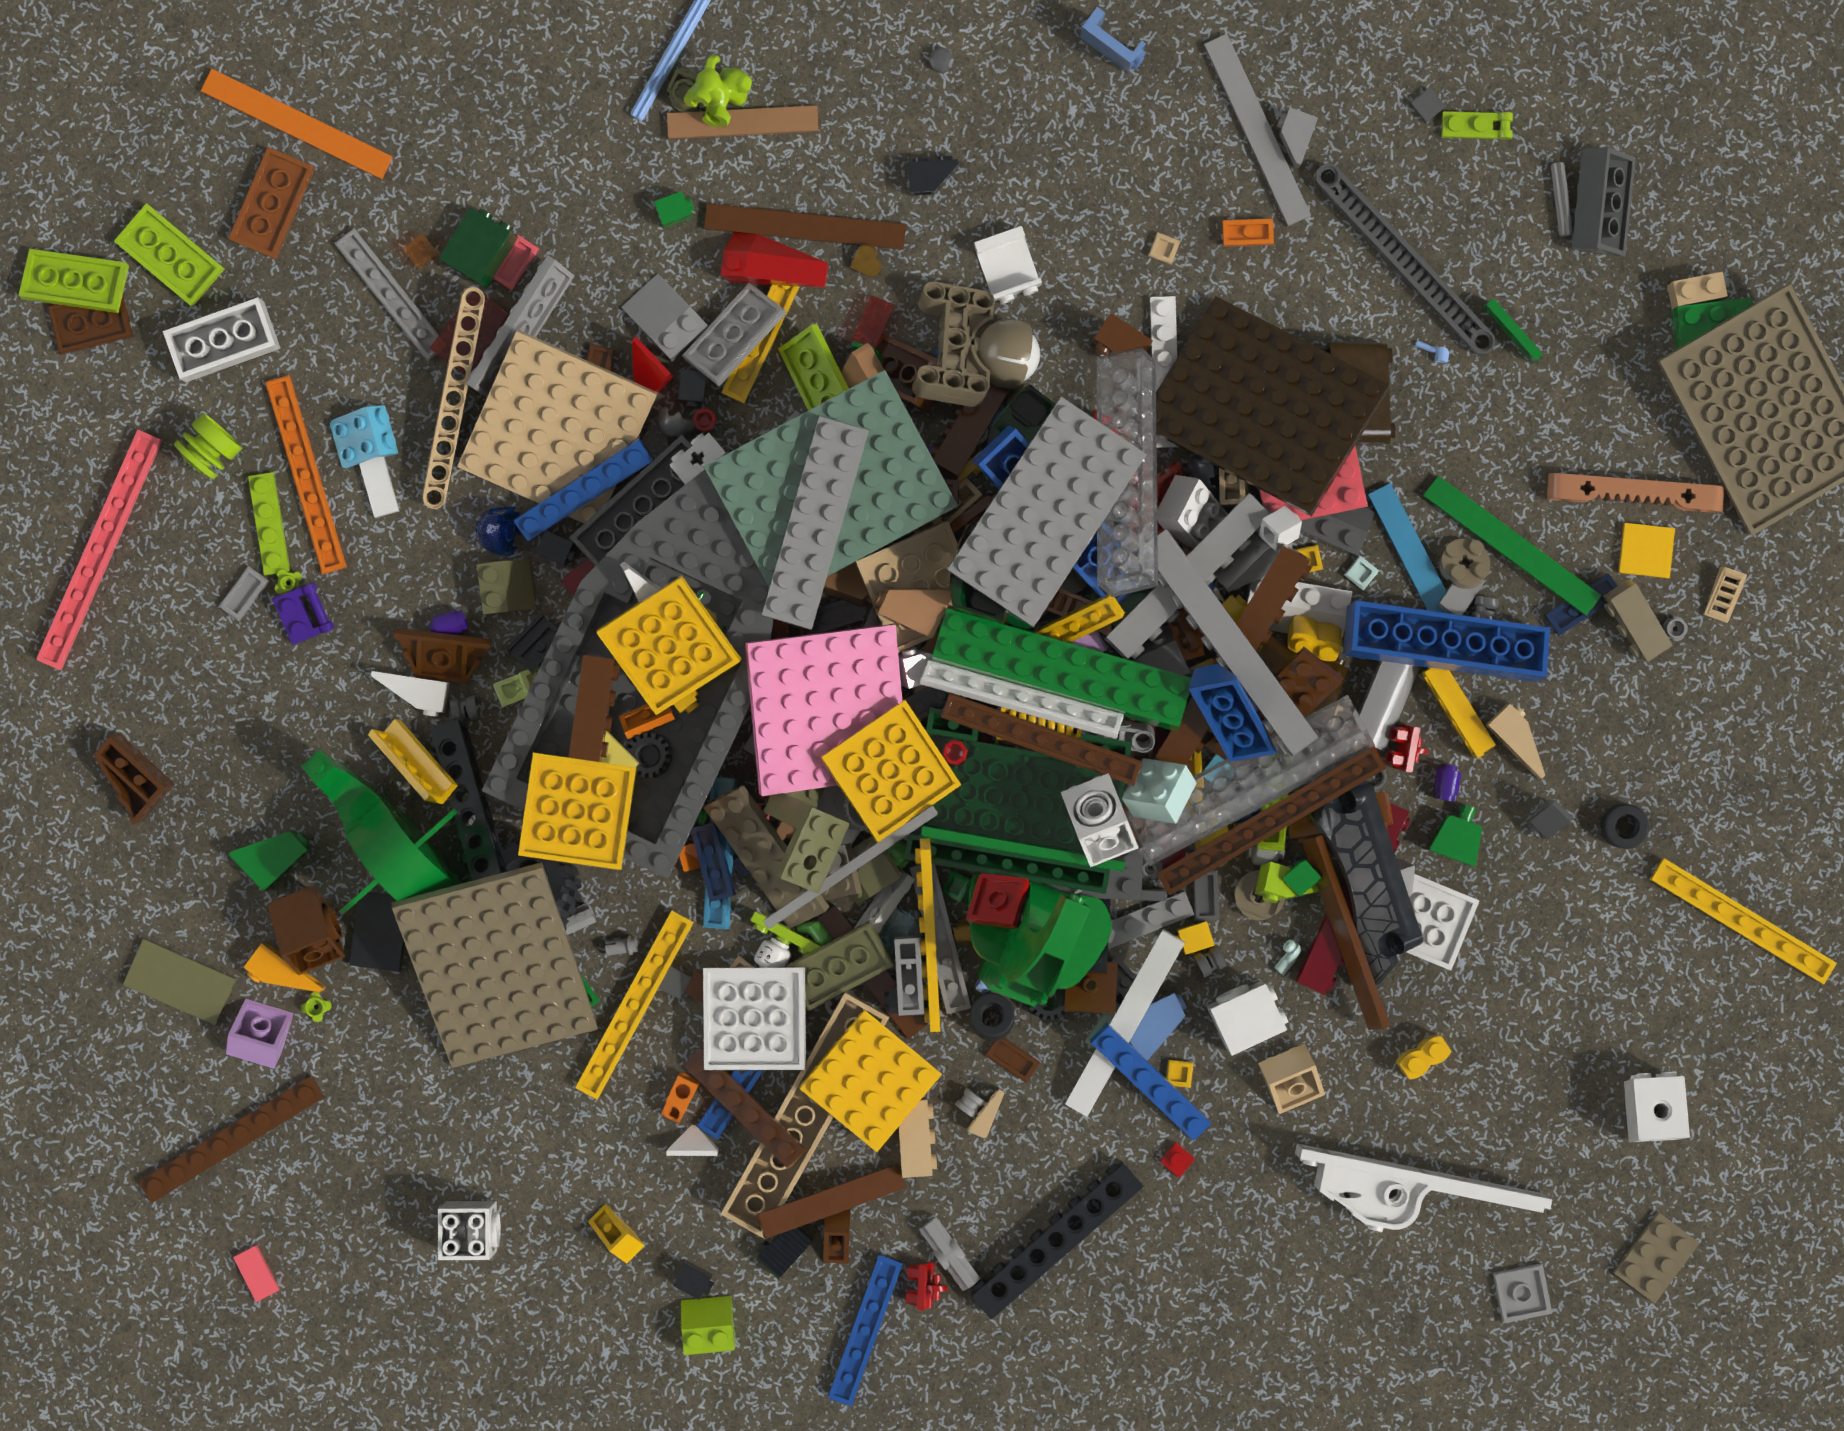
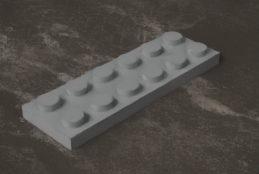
(527, 315)

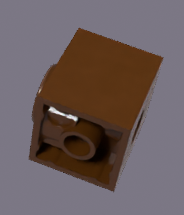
(306, 930)

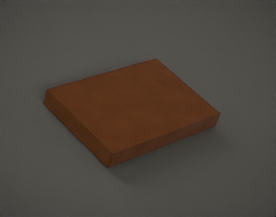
(86, 328)

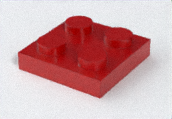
(998, 900)

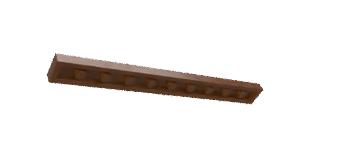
(1272, 820)

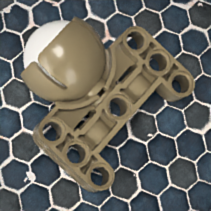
(993, 353)

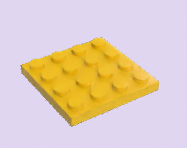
(668, 645)
(890, 771)
(577, 811)
(870, 1080)

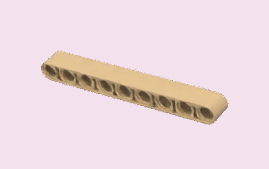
(446, 409)

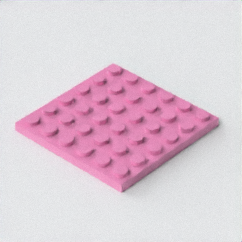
(815, 695)

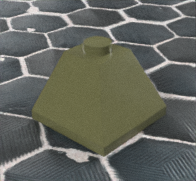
(876, 873)

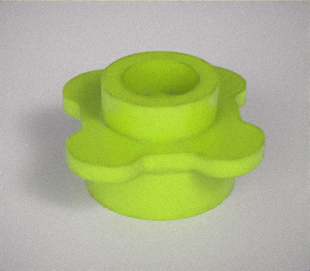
(283, 576)
(316, 1014)

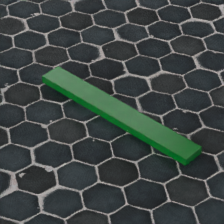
(1512, 546)
(1016, 846)

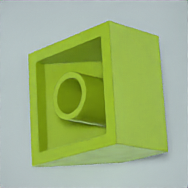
(707, 1325)

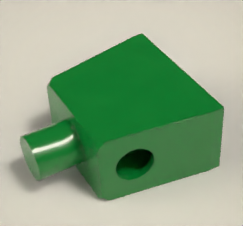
(1458, 837)

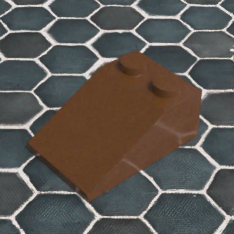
(901, 366)

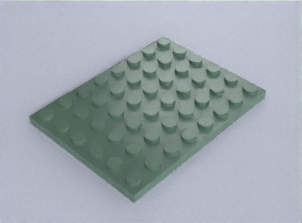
(890, 497)

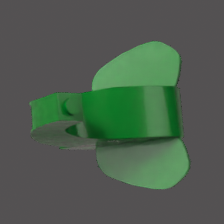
(382, 834)
(1048, 950)

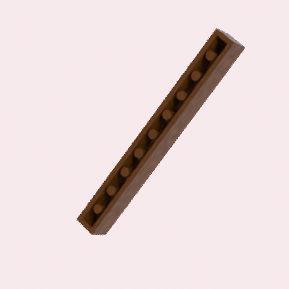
(1254, 624)

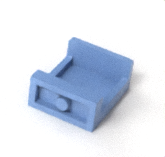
(1110, 46)

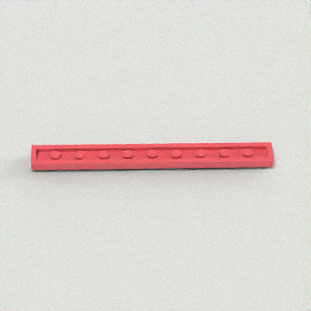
(99, 550)

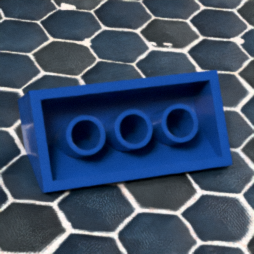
(1230, 713)

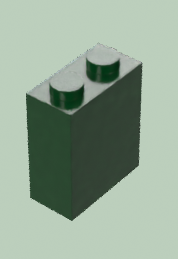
(478, 247)

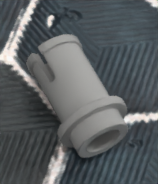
(621, 946)

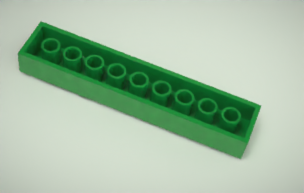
(1062, 669)

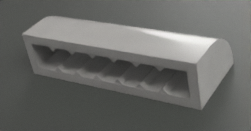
(1386, 700)

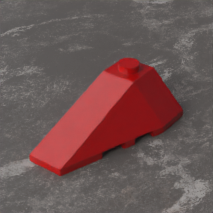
(767, 262)

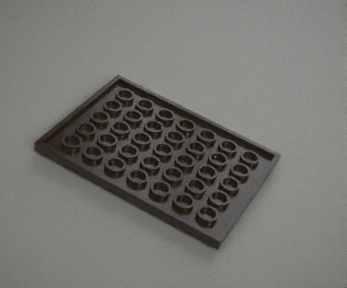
(1265, 405)

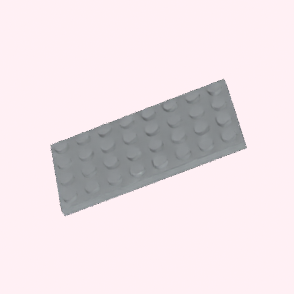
(1046, 512)

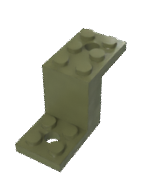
(815, 835)

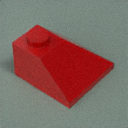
(648, 369)

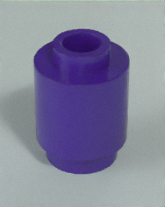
(450, 622)
(1447, 782)

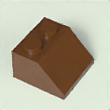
(1117, 338)

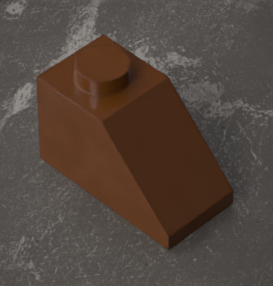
(837, 1237)

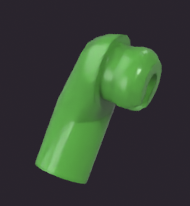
(816, 931)

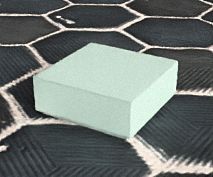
(1361, 572)

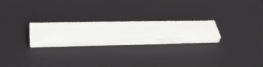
(1021, 699)
(1127, 1019)

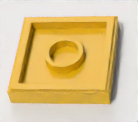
(1646, 550)

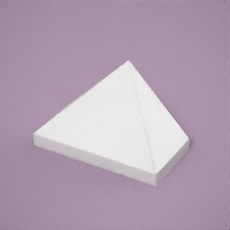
(693, 1143)

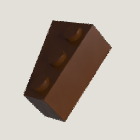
(132, 776)

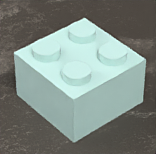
(1160, 791)

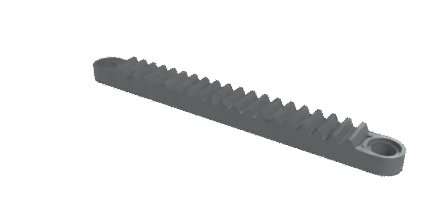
(1404, 259)

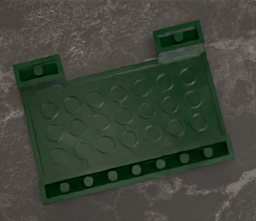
(1014, 798)

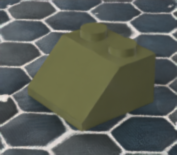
(506, 587)

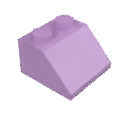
(259, 1033)

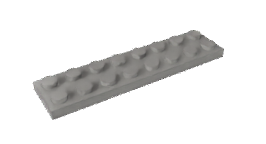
(815, 523)

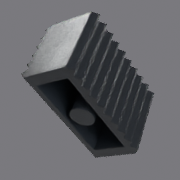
(783, 1251)

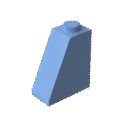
(1158, 1024)

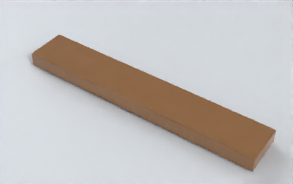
(745, 123)

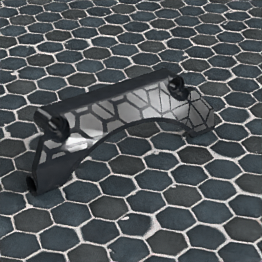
(1372, 874)

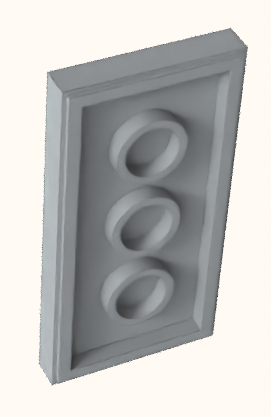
(734, 334)

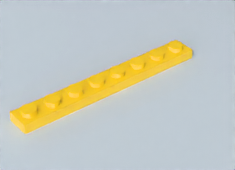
(1743, 921)
(927, 926)
(634, 1005)

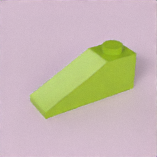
(1273, 887)

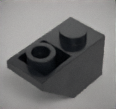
(929, 176)

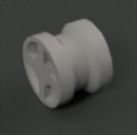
(970, 1102)

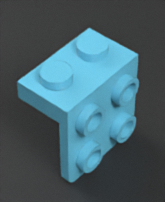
(363, 435)

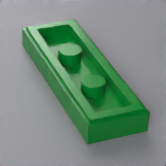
(1512, 330)

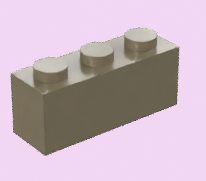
(1636, 621)

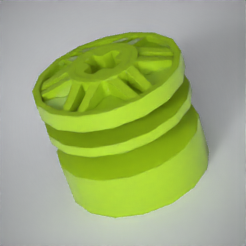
(207, 446)

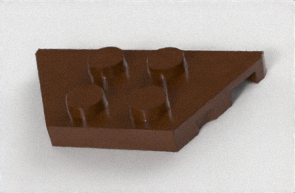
(442, 655)

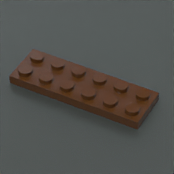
(1305, 681)

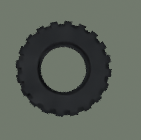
(560, 877)

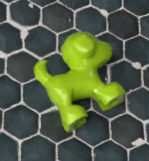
(717, 91)

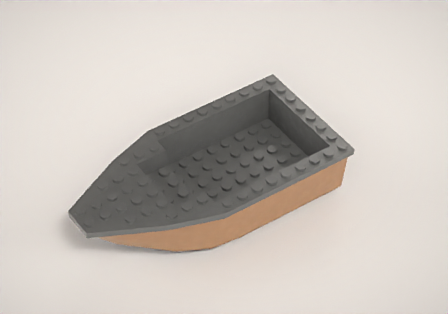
(680, 537)

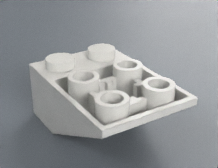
(1189, 511)

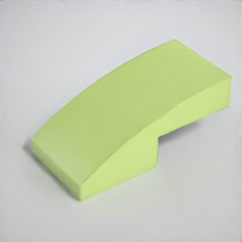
(514, 688)

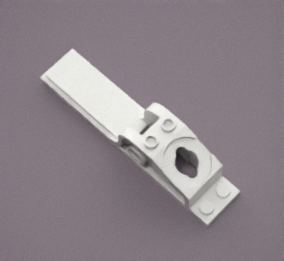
(1372, 1180)

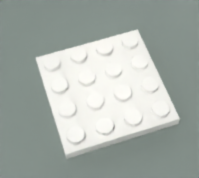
(754, 1018)

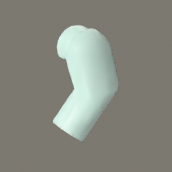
(1292, 951)

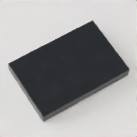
(376, 934)

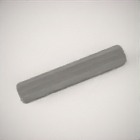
(1561, 199)

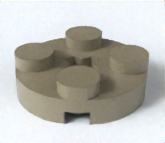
(1471, 551)
(1246, 901)

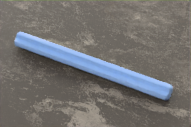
(669, 58)

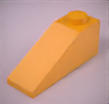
(271, 968)

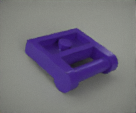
(296, 617)

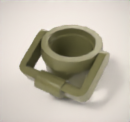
(680, 88)

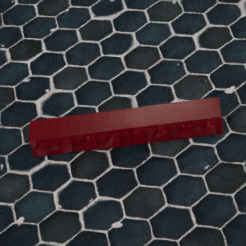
(1324, 953)

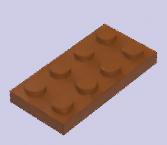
(271, 203)

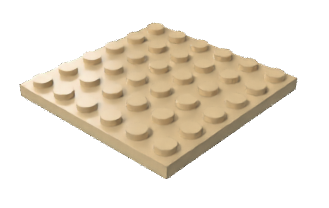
(553, 422)

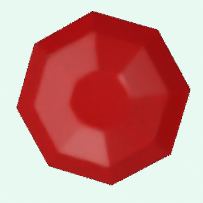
(704, 420)
(955, 752)

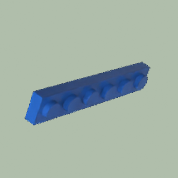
(583, 489)
(1150, 1081)
(865, 1330)

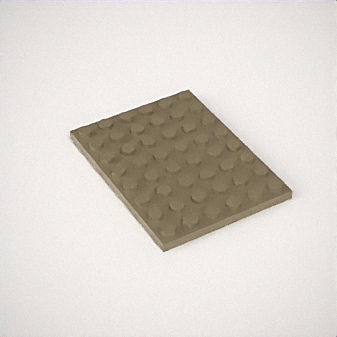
(1764, 407)
(495, 965)

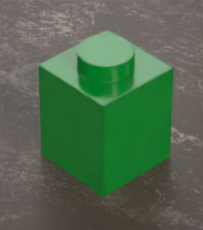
(674, 209)

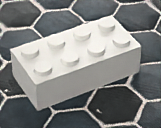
(221, 340)

